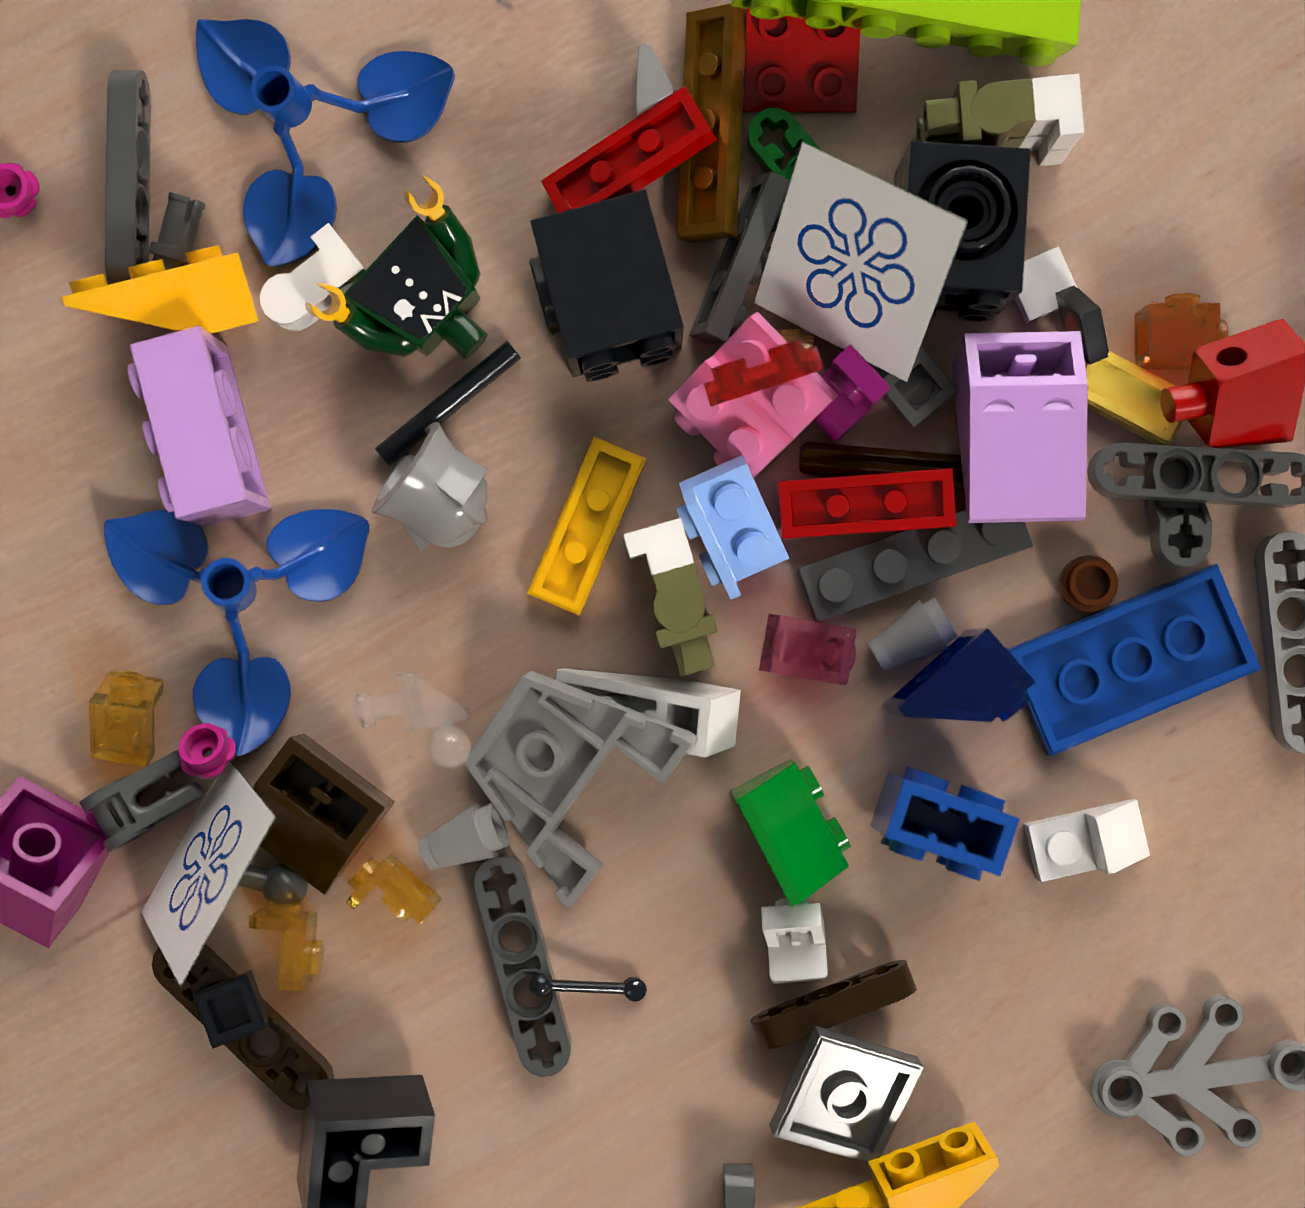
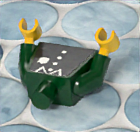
(414, 289)

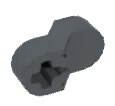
(1178, 529)

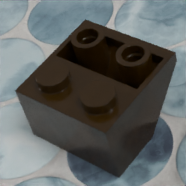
(319, 811)

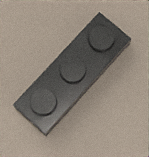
(741, 260)

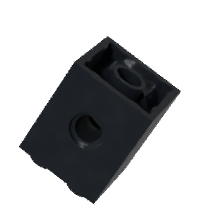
(991, 194)
(606, 286)

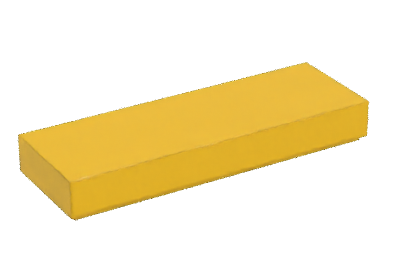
(586, 526)

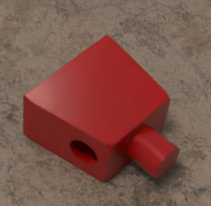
(1243, 388)

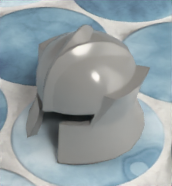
(435, 493)

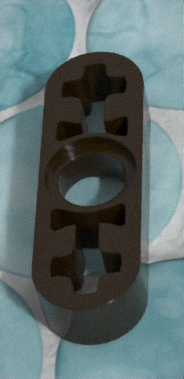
(833, 1004)

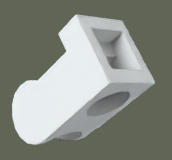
(285, 294)

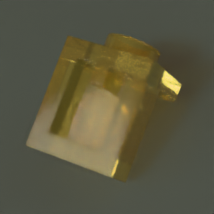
(404, 891)

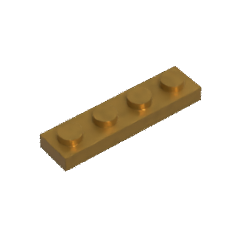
(715, 81)

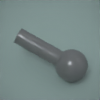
(276, 883)

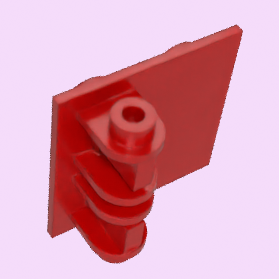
(800, 66)

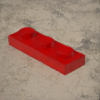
(632, 154)
(867, 503)

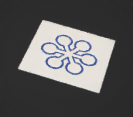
(858, 261)
(206, 869)

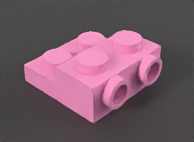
(757, 423)

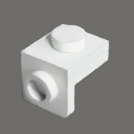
(795, 942)

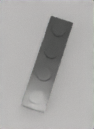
(906, 563)

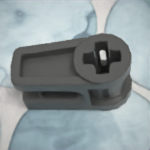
(124, 797)

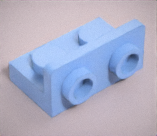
(732, 522)

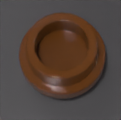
(1088, 583)

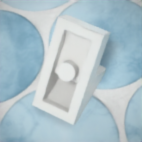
(1087, 840)

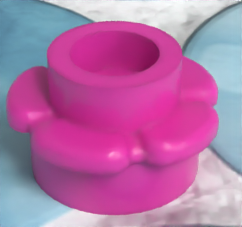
(26, 185)
(199, 741)

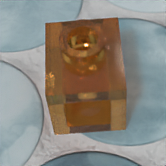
(1174, 329)

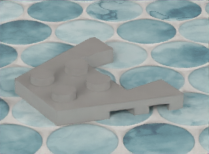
(547, 751)

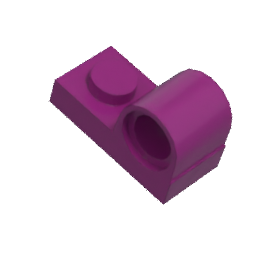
(857, 389)

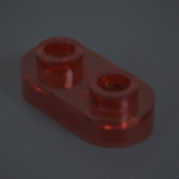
(786, 364)

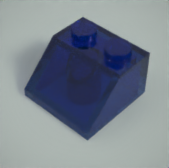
(966, 683)

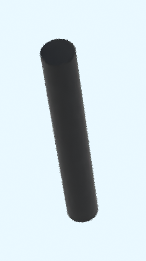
(448, 402)

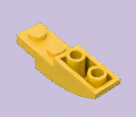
(923, 1175)

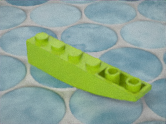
(1021, 28)

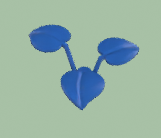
(248, 70)
(160, 554)

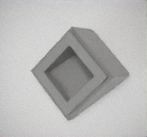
(651, 80)

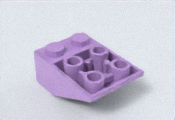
(1022, 425)

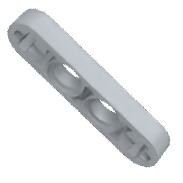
(1277, 640)

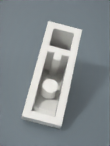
(691, 705)

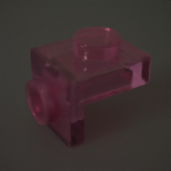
(808, 649)

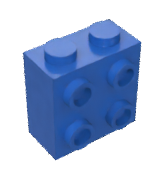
(962, 829)

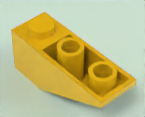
(203, 294)

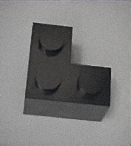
(358, 1129)

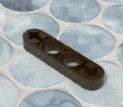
(262, 1066)

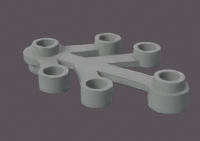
(1192, 1076)

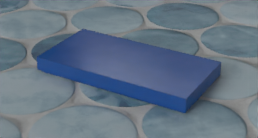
(1134, 659)

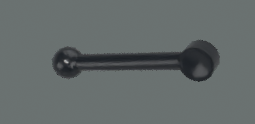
(631, 988)

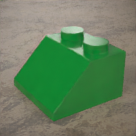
(791, 829)

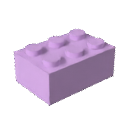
(198, 427)

